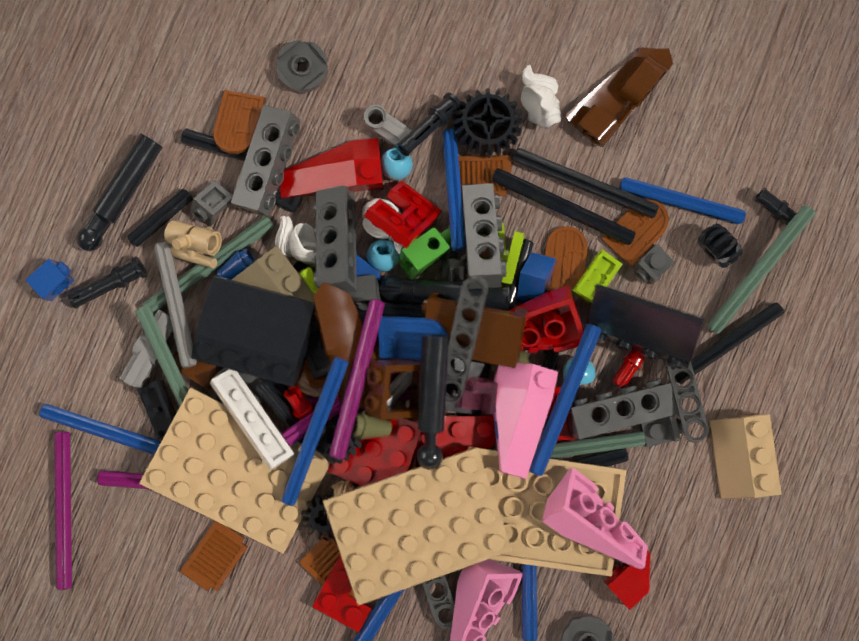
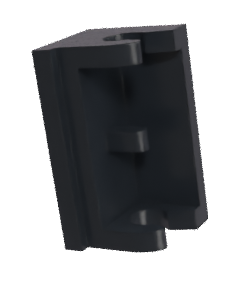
(158, 406)

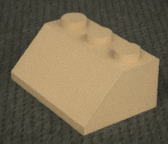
(745, 457)

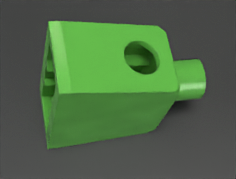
(420, 257)

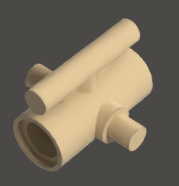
(193, 242)

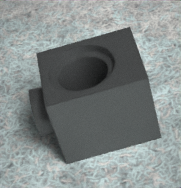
(366, 290)

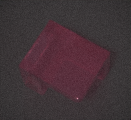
(479, 395)

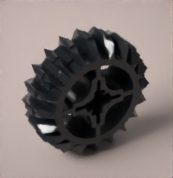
(498, 123)

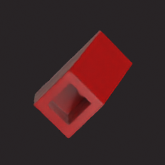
(630, 582)

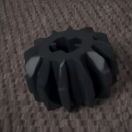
(720, 245)
(313, 518)

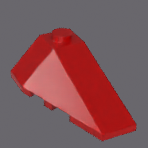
(351, 164)
(551, 322)

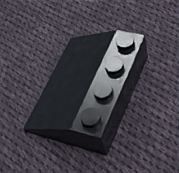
(645, 326)
(254, 331)

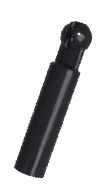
(118, 192)
(418, 290)
(432, 397)

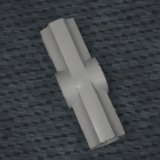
(143, 356)

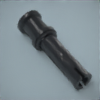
(437, 117)
(118, 277)

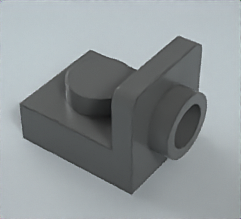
(210, 203)
(653, 265)
(661, 431)

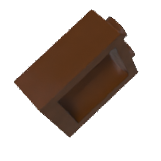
(378, 389)

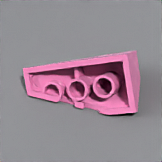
(520, 414)
(585, 518)
(480, 597)

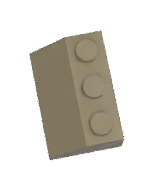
(276, 274)

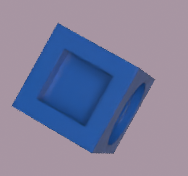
(50, 279)

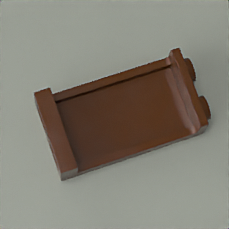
(499, 332)

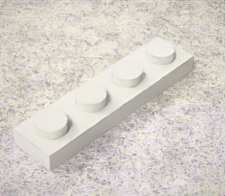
(251, 418)

